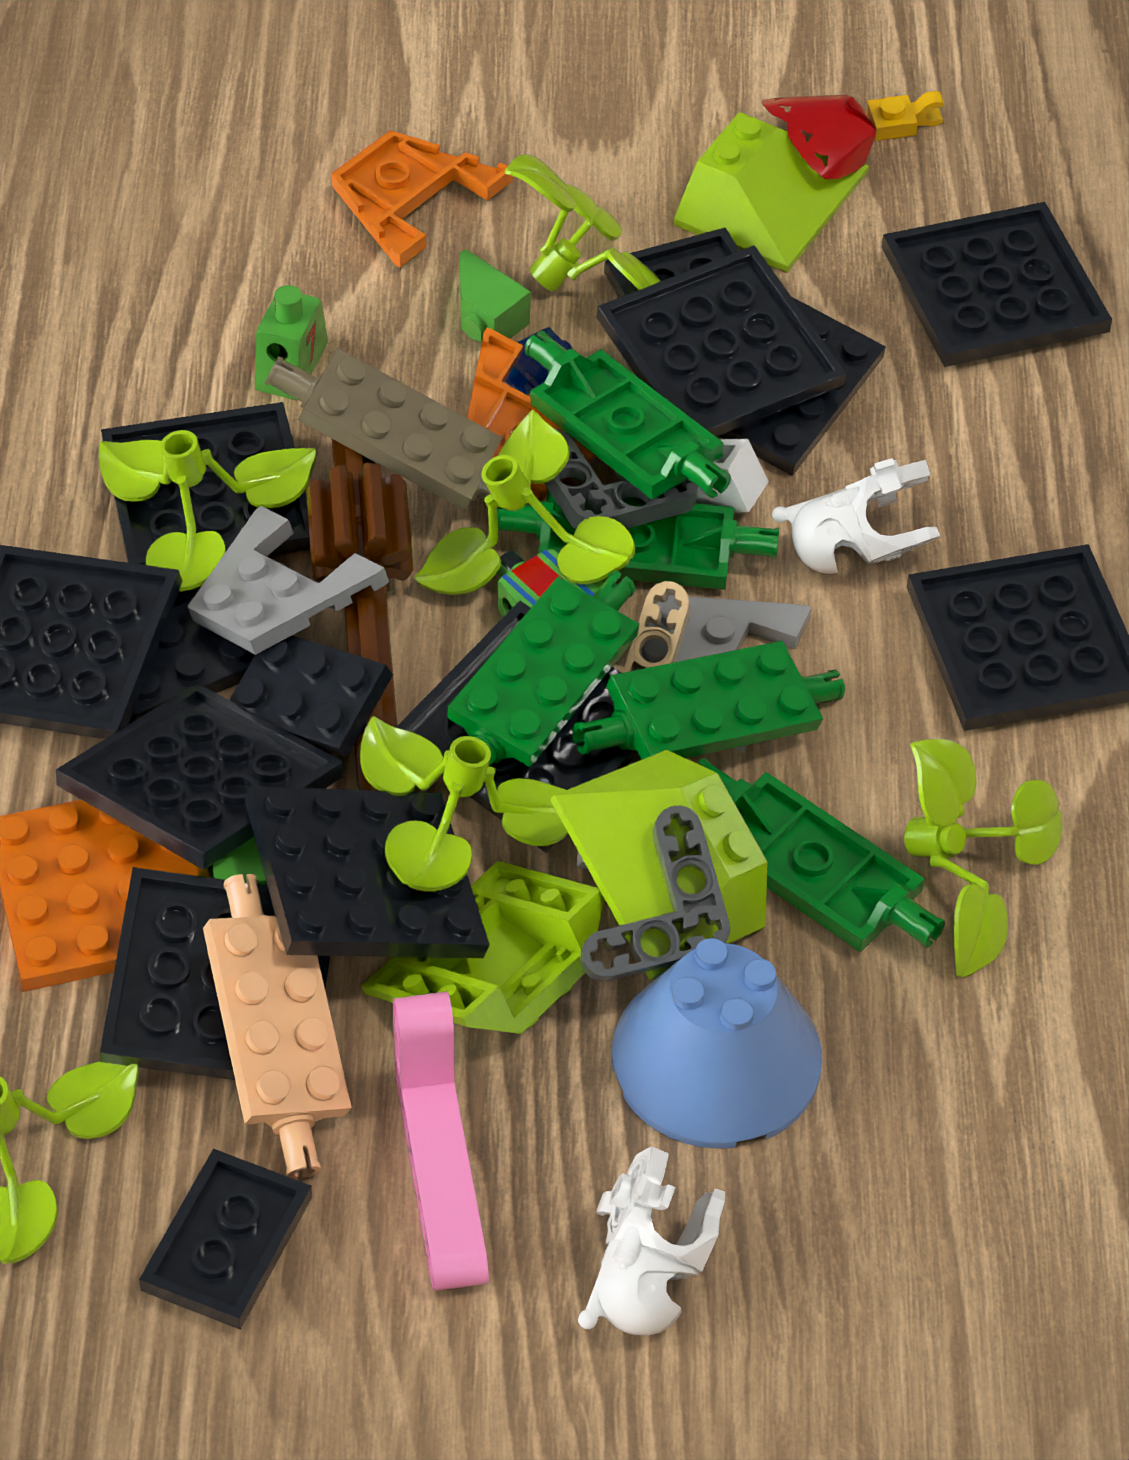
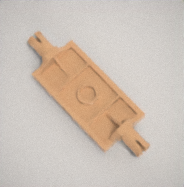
(275, 1027)

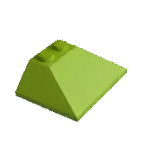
(762, 192)
(613, 833)
(532, 959)

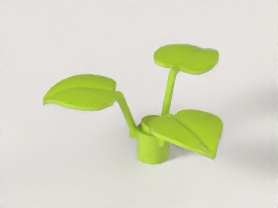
(561, 258)
(535, 455)
(139, 467)
(944, 784)
(427, 856)
(93, 1105)

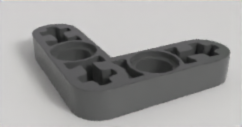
(608, 499)
(686, 907)

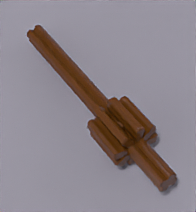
(369, 518)

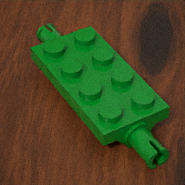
(624, 421)
(677, 549)
(545, 668)
(710, 704)
(828, 866)

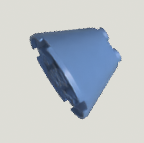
(717, 1049)

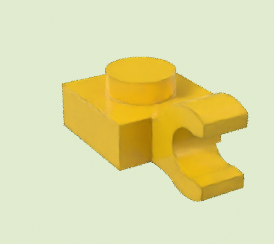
(900, 118)

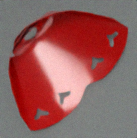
(838, 130)

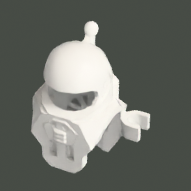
(841, 519)
(637, 1259)

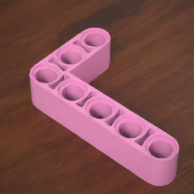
(437, 1141)

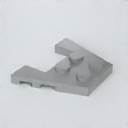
(265, 602)
(724, 625)

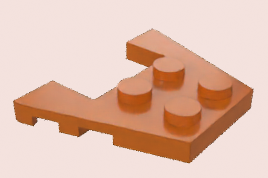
(399, 176)
(500, 405)

